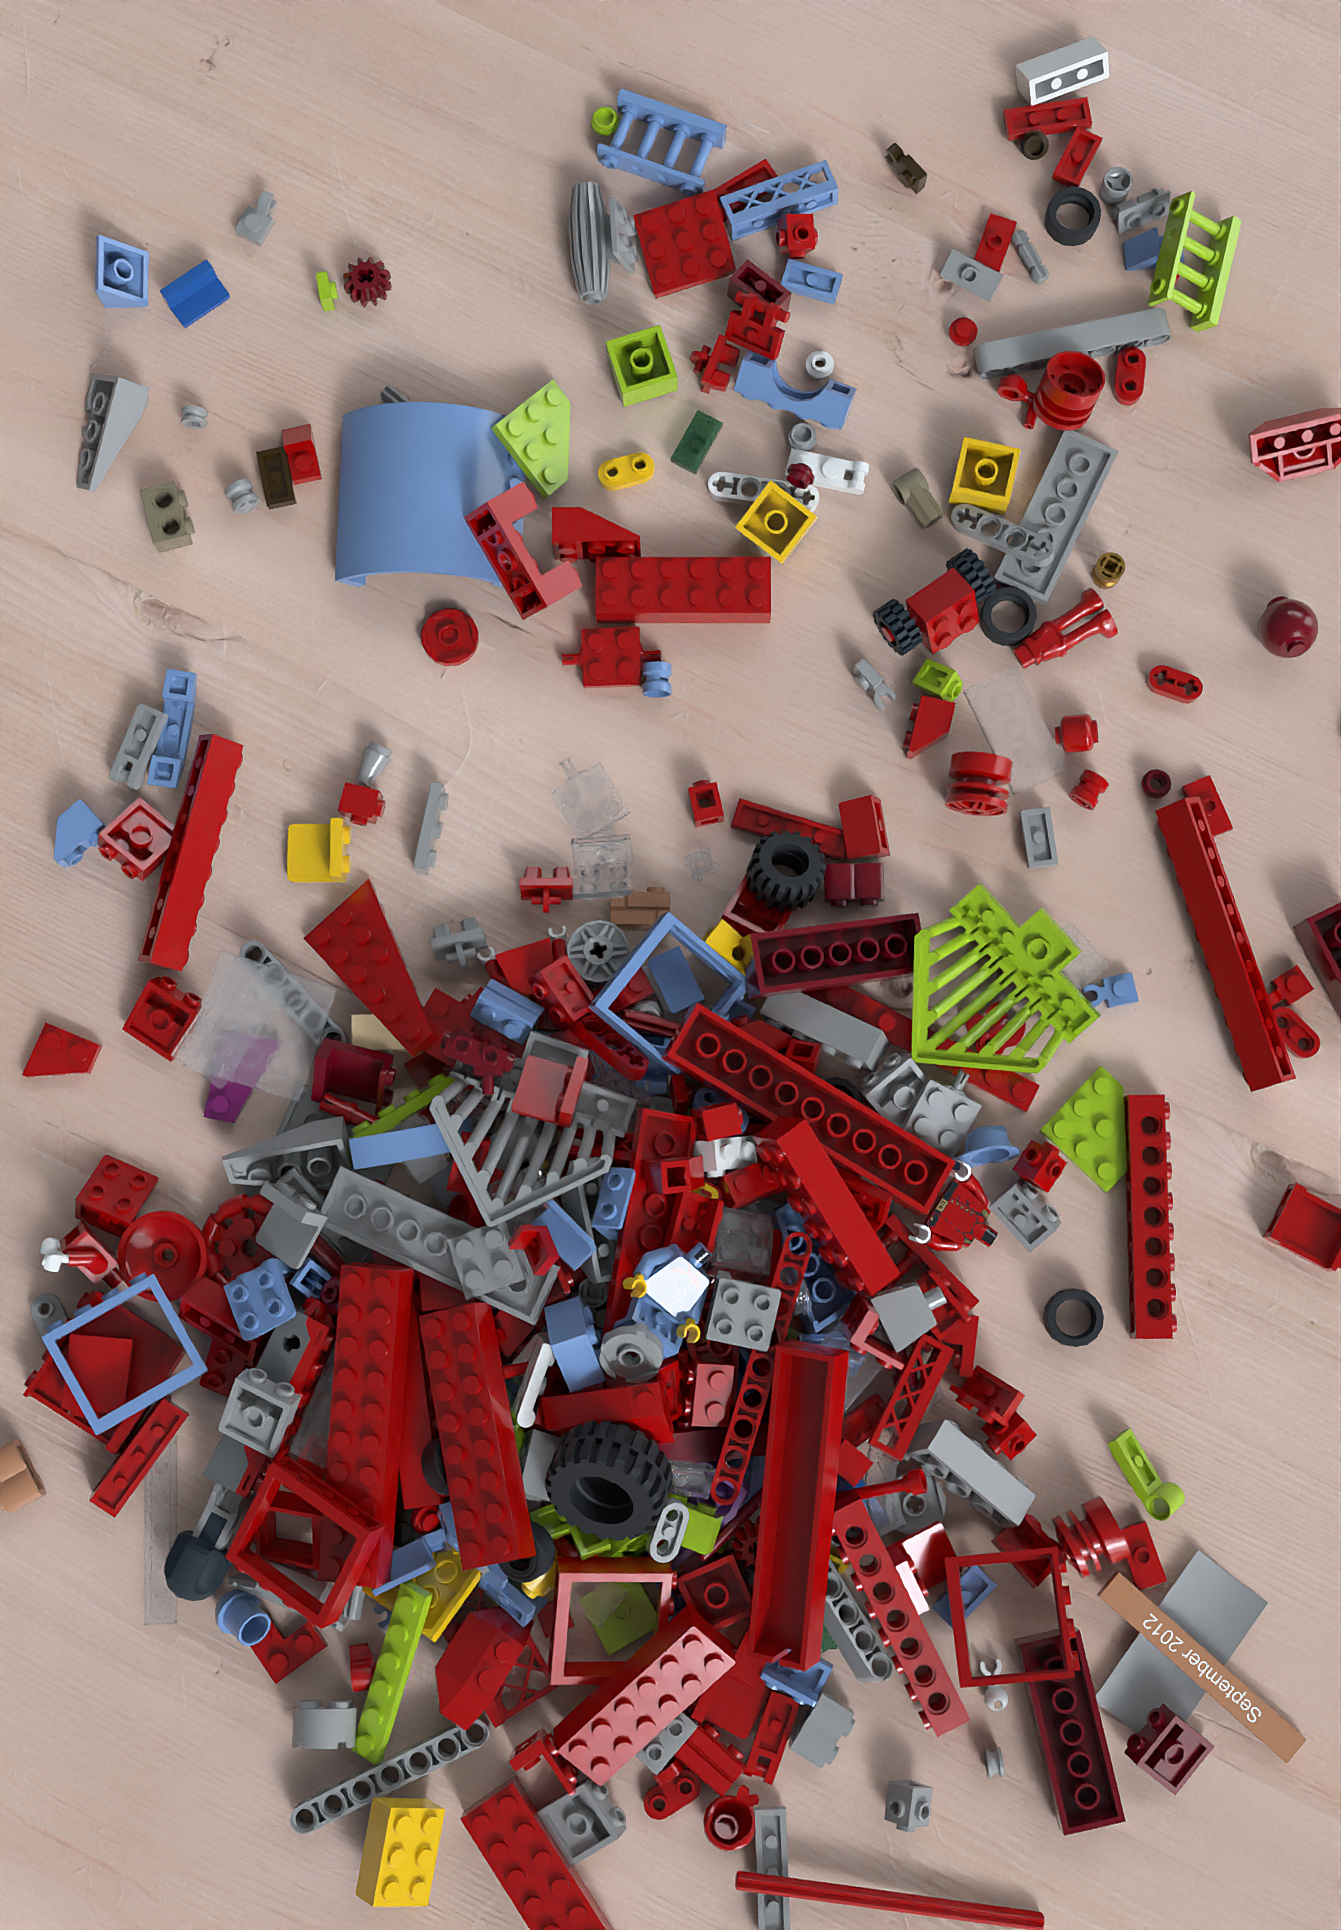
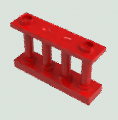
(917, 1254)

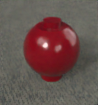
(1287, 627)

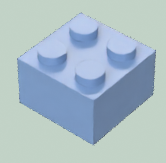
(575, 1343)

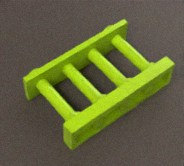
(1217, 261)

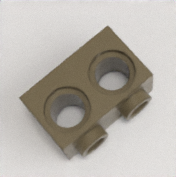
(161, 518)

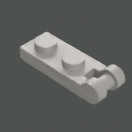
(138, 746)

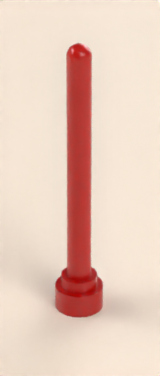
(912, 1482)

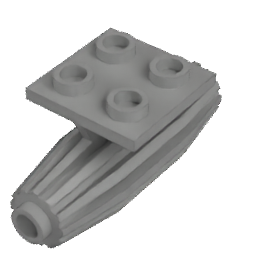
(598, 241)

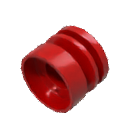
(1068, 390)
(978, 783)
(1091, 1537)

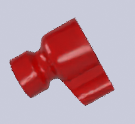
(361, 1666)

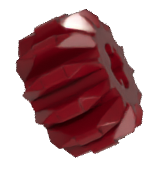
(367, 281)

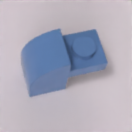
(657, 1076)

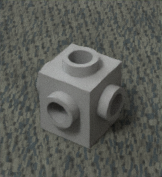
(908, 1804)

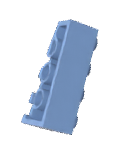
(826, 1295)

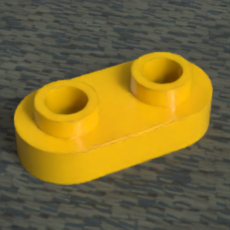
(627, 473)

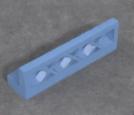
(766, 214)

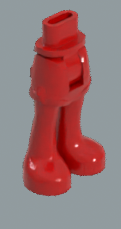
(1050, 643)

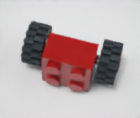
(938, 610)

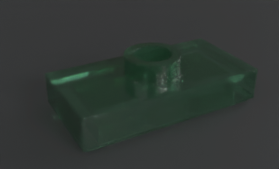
(696, 442)

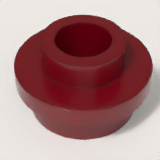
(800, 475)
(1164, 780)

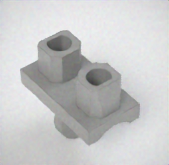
(460, 944)

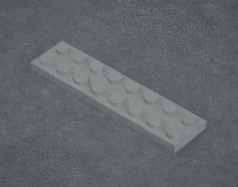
(419, 1237)

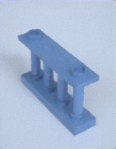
(660, 116)

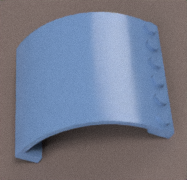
(408, 485)

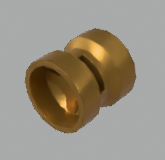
(1105, 576)

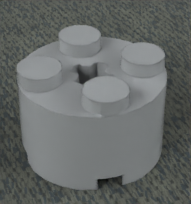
(324, 1725)

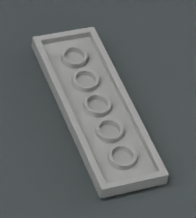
(1058, 511)

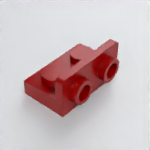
(562, 992)

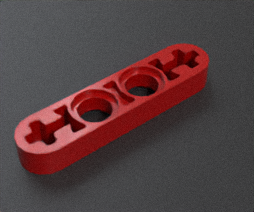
(627, 1060)

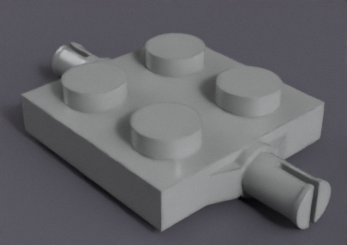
(942, 1114)

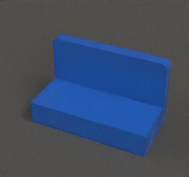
(195, 294)

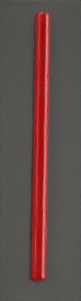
(889, 1900)

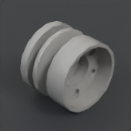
(582, 943)

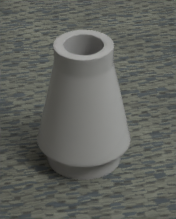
(373, 763)

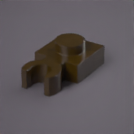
(909, 171)

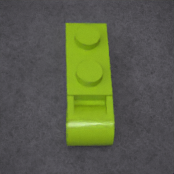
(1158, 1498)

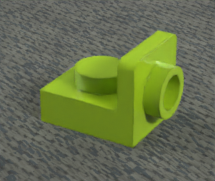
(938, 680)

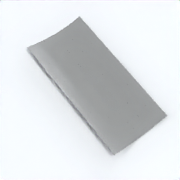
(1213, 1612)

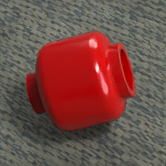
(1077, 733)

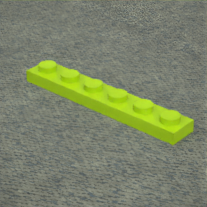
(392, 1671)

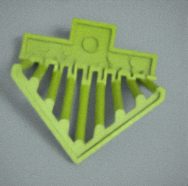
(1028, 956)

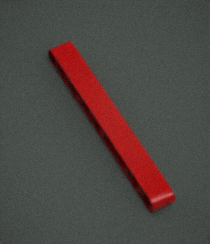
(761, 1383)

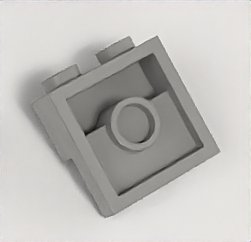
(894, 1087)
(259, 1411)
(583, 1821)

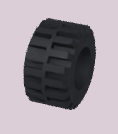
(792, 852)

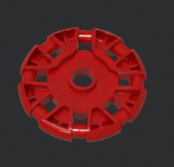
(235, 1237)

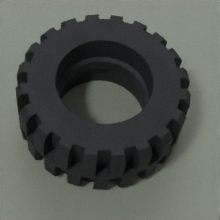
(616, 1454)

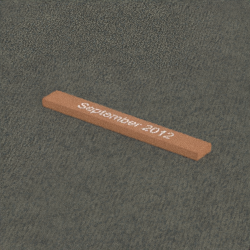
(1201, 1667)

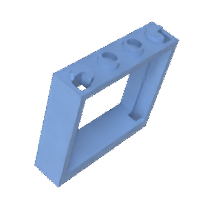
(664, 924)
(86, 1315)

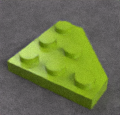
(539, 437)
(1092, 1129)

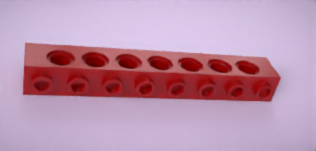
(1138, 1230)
(948, 1710)

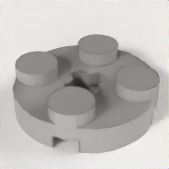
(635, 1339)
(931, 1510)

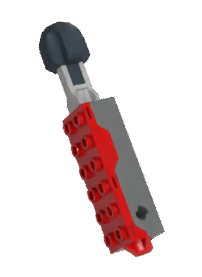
(293, 1356)

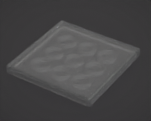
(259, 1026)

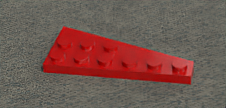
(368, 960)

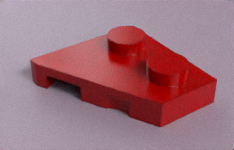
(61, 1053)

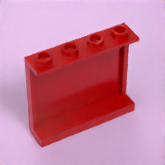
(152, 1363)

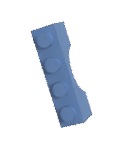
(761, 381)

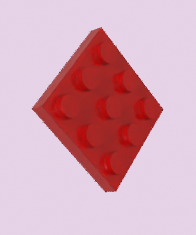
(685, 244)

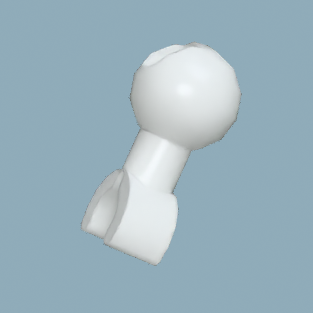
(994, 1692)

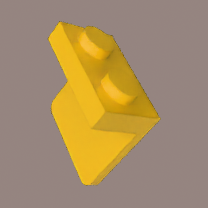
(319, 852)

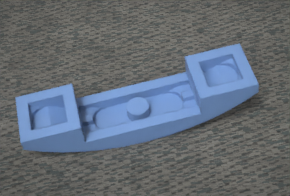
(173, 744)
(400, 1145)

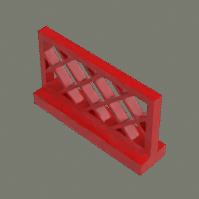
(496, 1710)

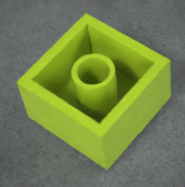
(641, 365)

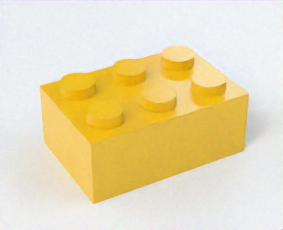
(400, 1852)

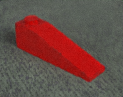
(635, 1404)

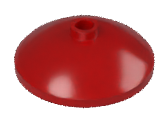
(144, 1249)

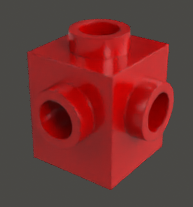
(796, 235)
(1040, 1165)
(1010, 1438)

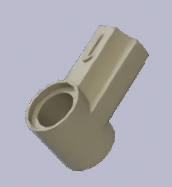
(914, 492)

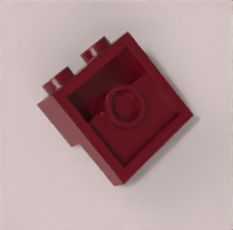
(1168, 1748)

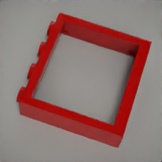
(333, 1505)
(600, 1570)
(1062, 1598)

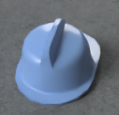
(987, 1146)

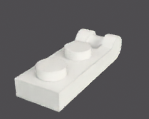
(830, 471)
(533, 1381)

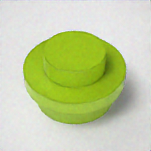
(605, 121)

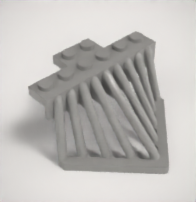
(595, 1109)

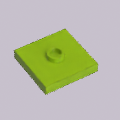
(630, 1619)

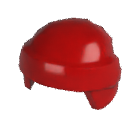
(731, 1820)

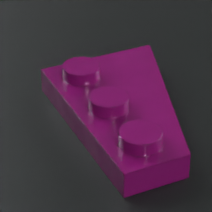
(227, 1102)

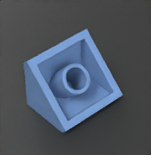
(121, 274)

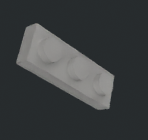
(431, 828)

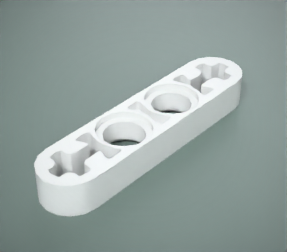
(760, 483)

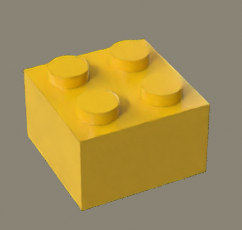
(984, 475)
(776, 522)

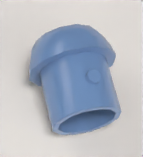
(242, 1617)

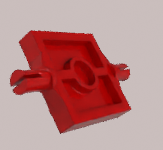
(611, 657)

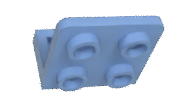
(261, 1298)

